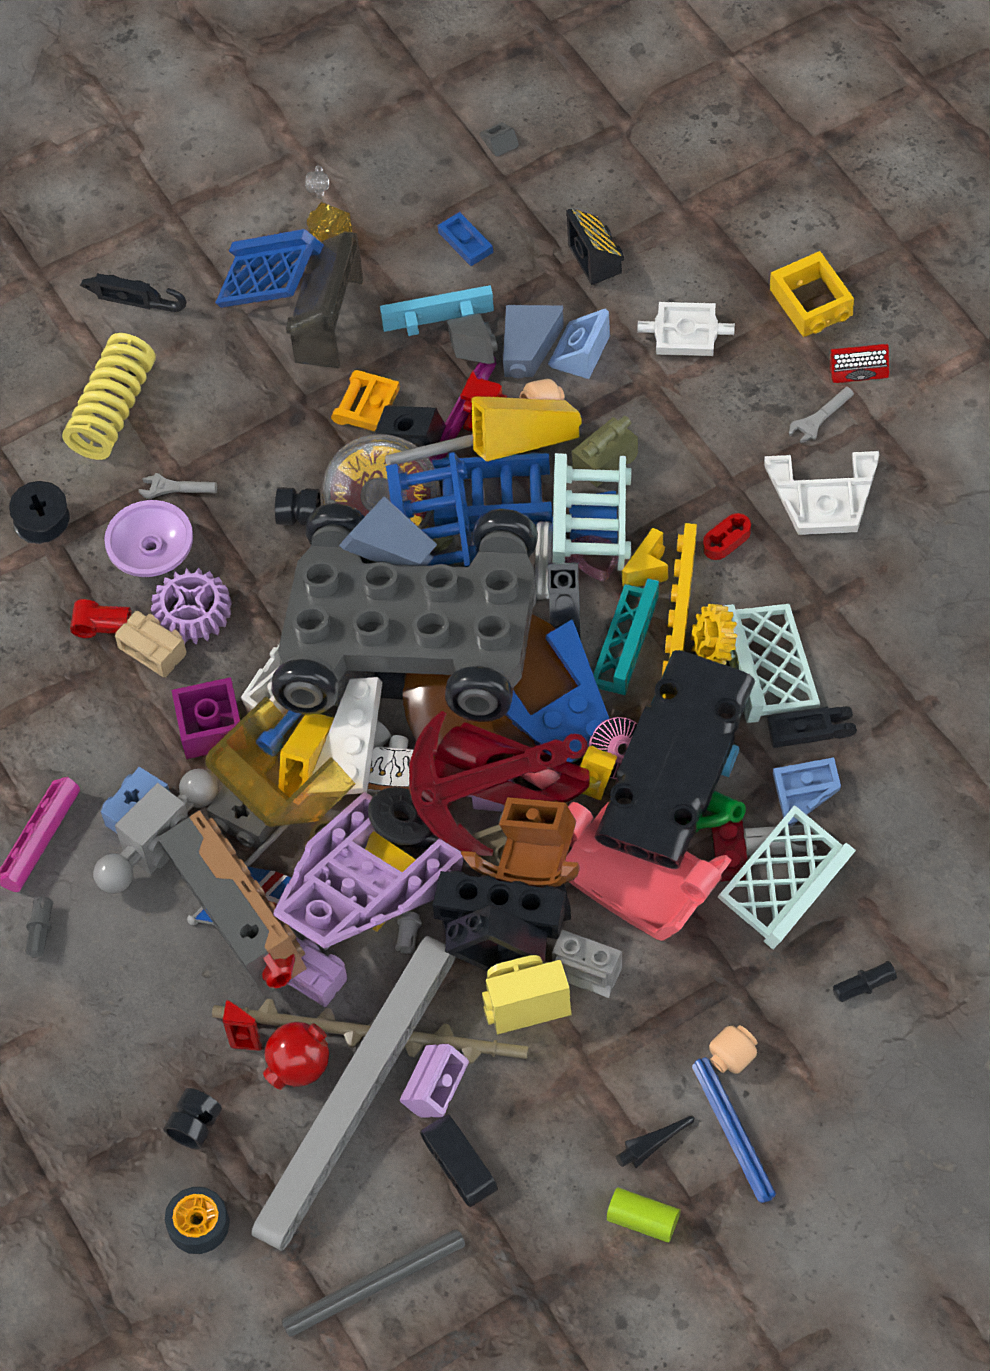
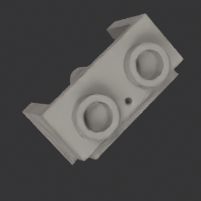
(588, 963)

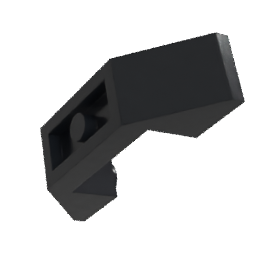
(564, 594)

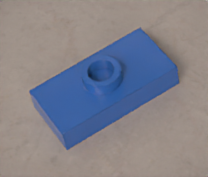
(465, 239)

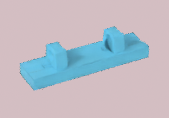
(436, 308)

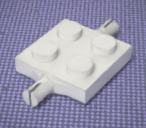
(686, 328)

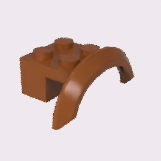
(535, 844)

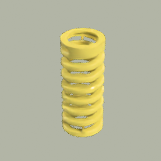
(94, 391)

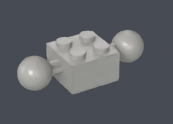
(145, 822)

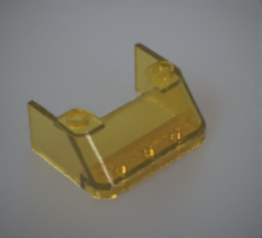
(243, 766)

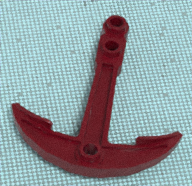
(457, 786)

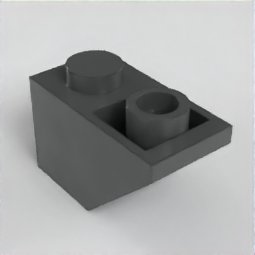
(472, 339)

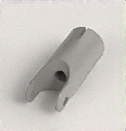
(756, 836)

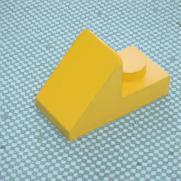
(646, 562)
(600, 768)

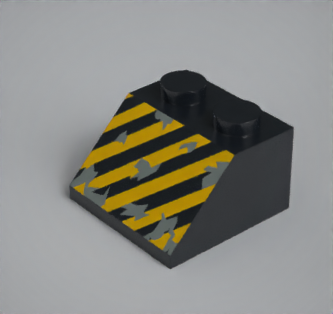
(593, 246)

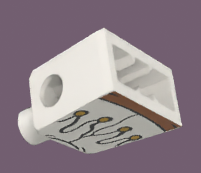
(390, 766)

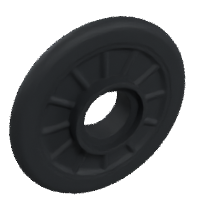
(383, 820)

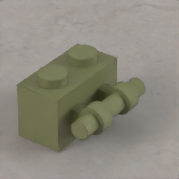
(605, 447)

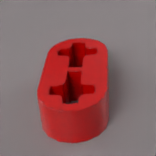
(728, 539)

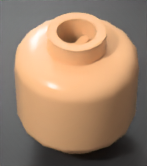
(542, 389)
(733, 1049)

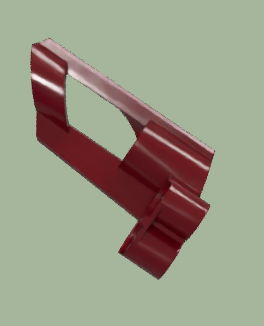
(473, 747)

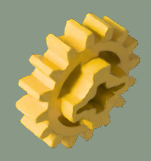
(714, 634)

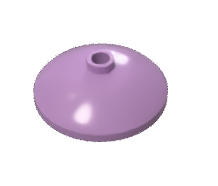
(145, 527)

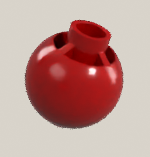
(296, 1055)

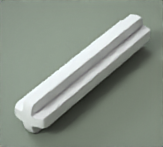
(542, 558)

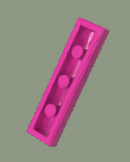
(38, 833)

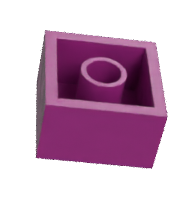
(205, 715)

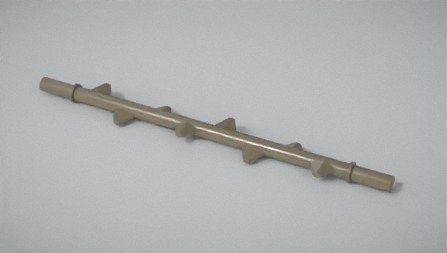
(356, 1032)

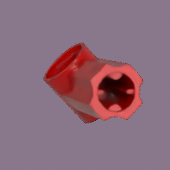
(92, 618)

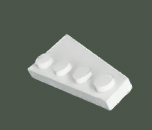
(353, 732)

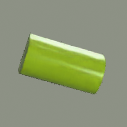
(643, 1214)

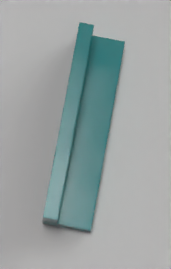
(632, 640)

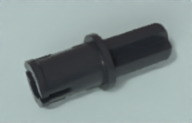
(864, 982)

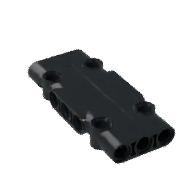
(675, 759)

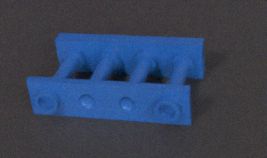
(506, 468)
(401, 481)

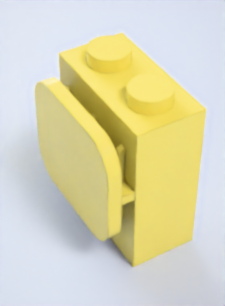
(525, 993)

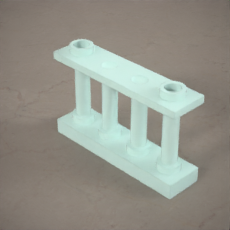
(565, 498)

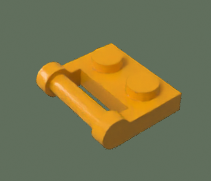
(377, 395)

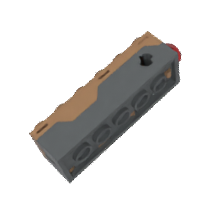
(234, 902)

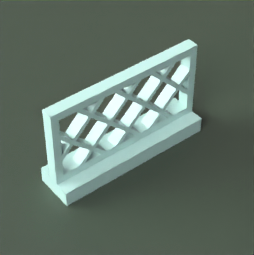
(743, 660)
(801, 898)

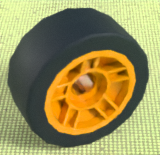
(206, 1206)

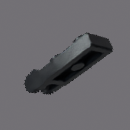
(810, 726)

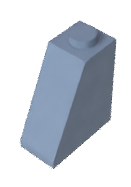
(529, 337)
(389, 538)

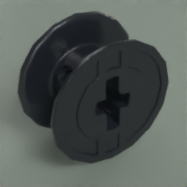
(26, 519)

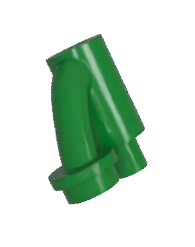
(725, 810)

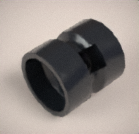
(294, 506)
(194, 1114)

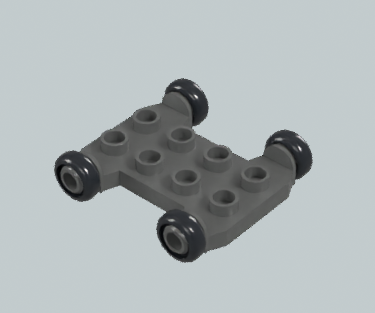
(409, 616)

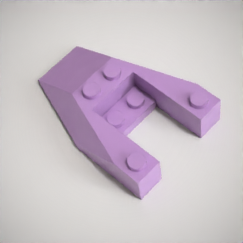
(348, 890)

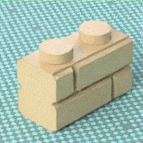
(151, 643)

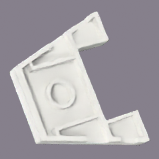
(824, 504)

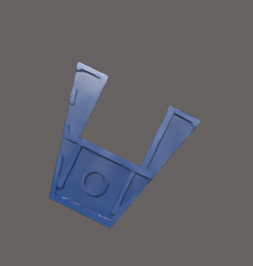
(574, 712)

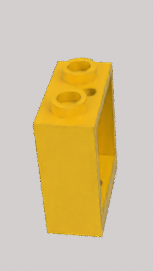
(801, 273)

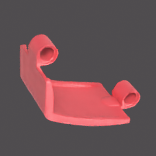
(635, 889)

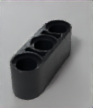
(458, 1160)

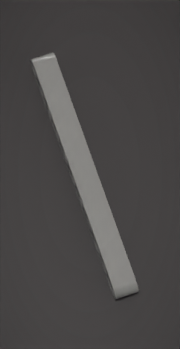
(353, 1094)

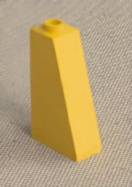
(520, 425)

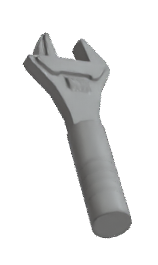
(811, 424)
(163, 486)

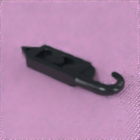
(132, 293)

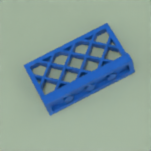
(267, 251)

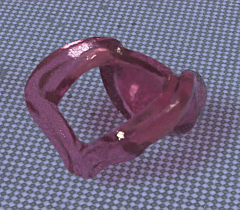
(592, 571)

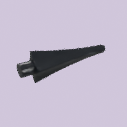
(642, 1147)

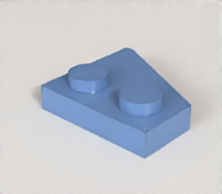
(806, 785)

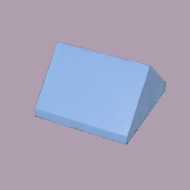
(582, 344)

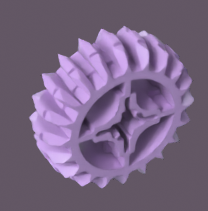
(193, 597)

